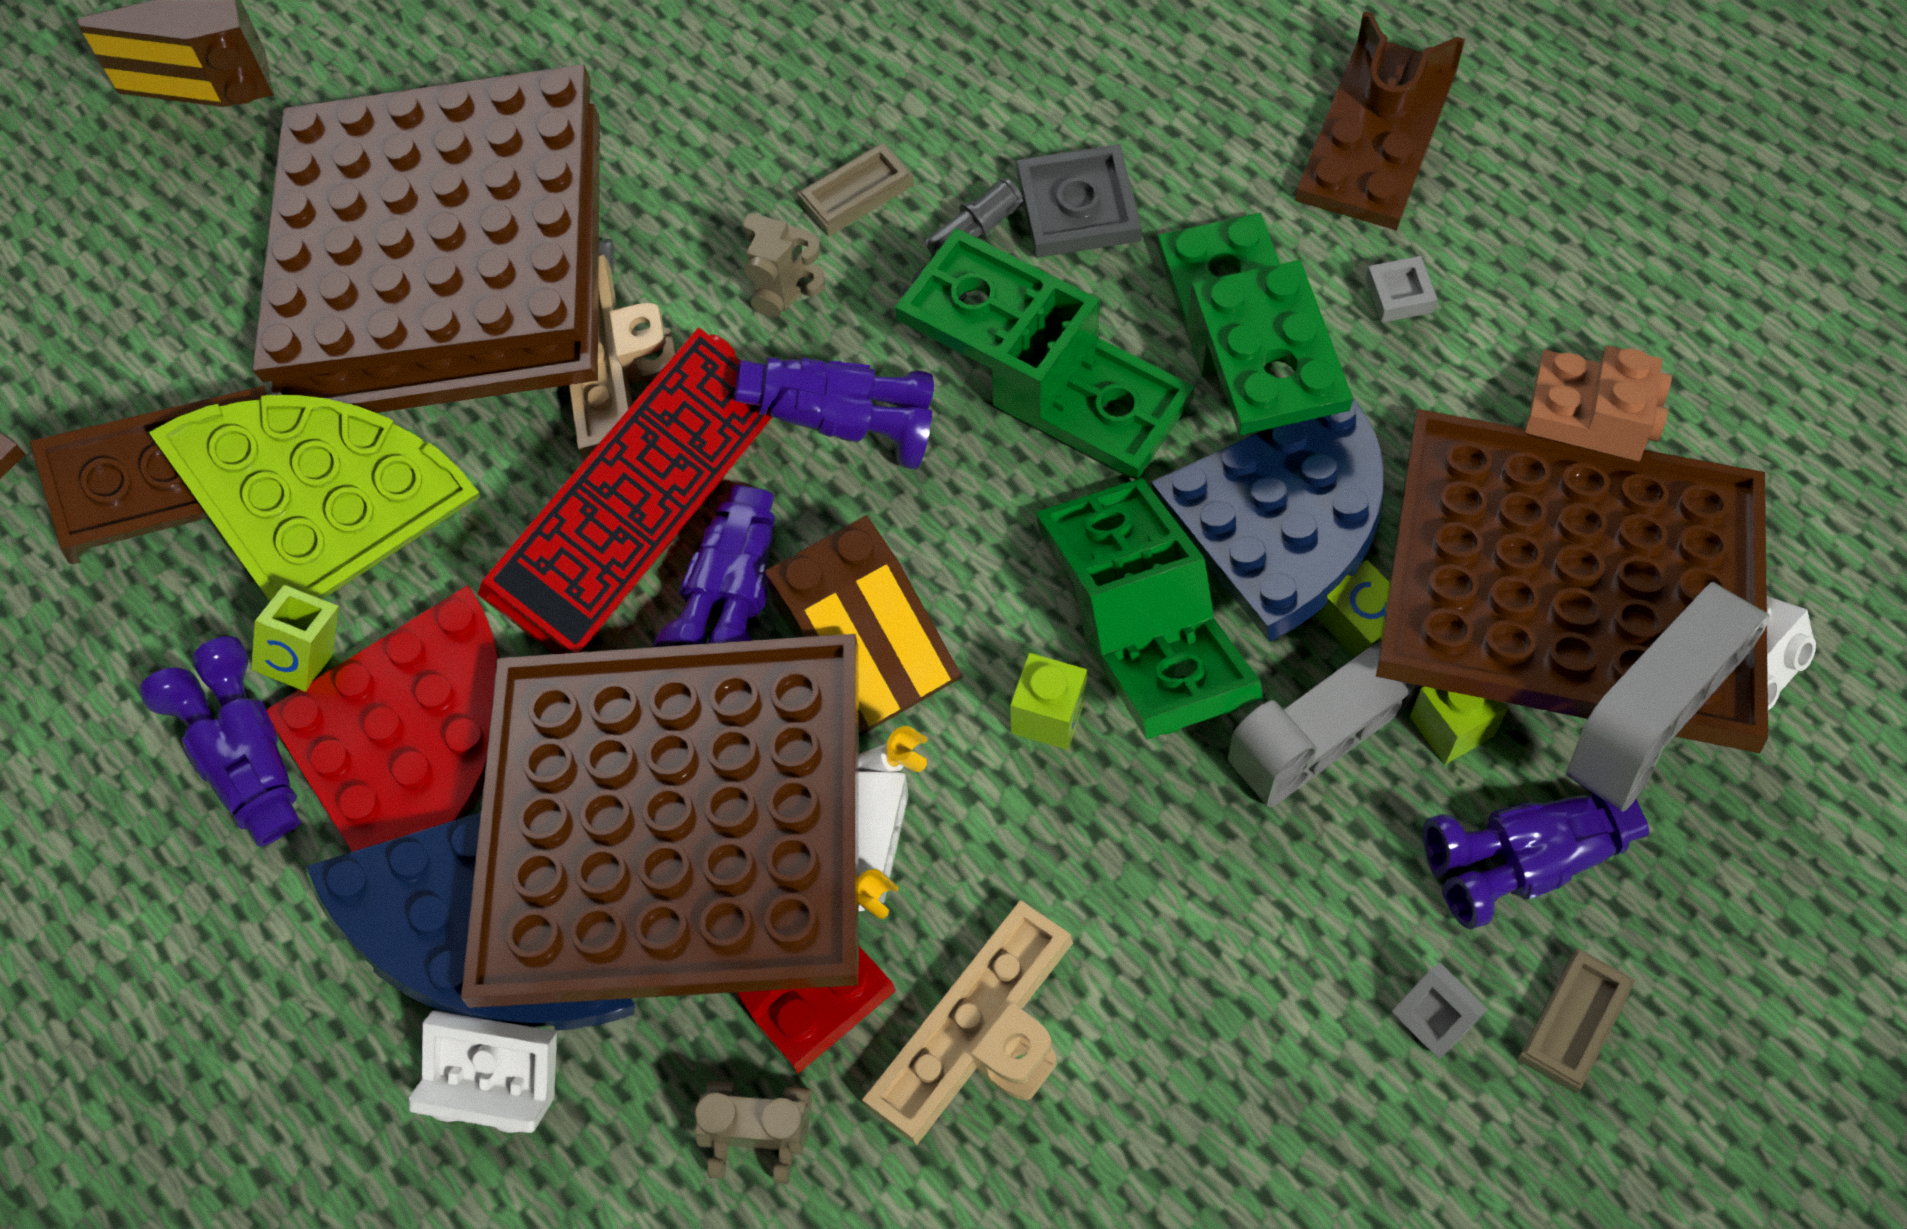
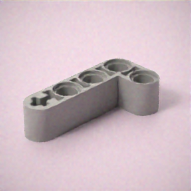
(1663, 693)
(1289, 746)

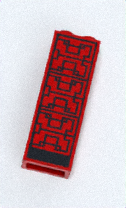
(627, 499)

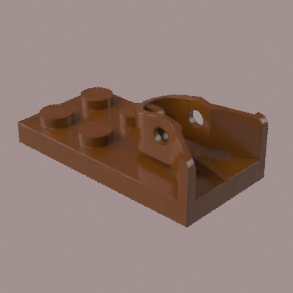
(1379, 127)
(116, 479)

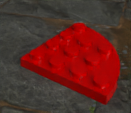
(400, 726)

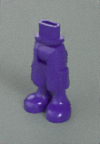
(838, 401)
(726, 572)
(235, 750)
(1539, 845)

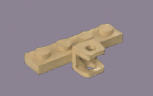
(620, 356)
(978, 1028)

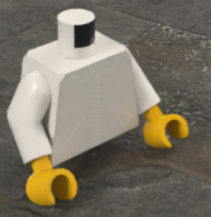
(881, 813)

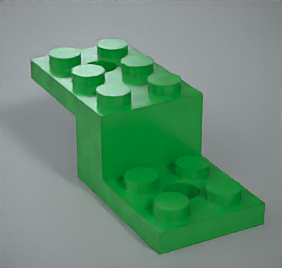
(1253, 320)
(1045, 352)
(1148, 608)

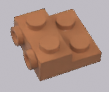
(1601, 404)

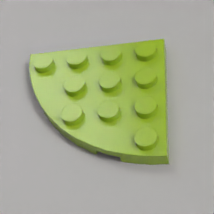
(311, 486)

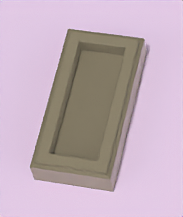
(855, 189)
(1576, 1020)

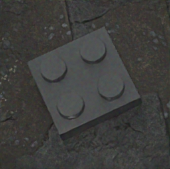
(1078, 200)

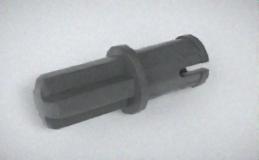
(981, 214)

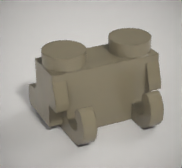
(778, 263)
(754, 1124)

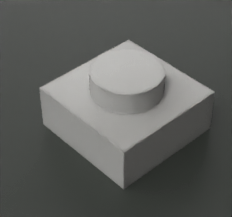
(1401, 289)
(1439, 1010)

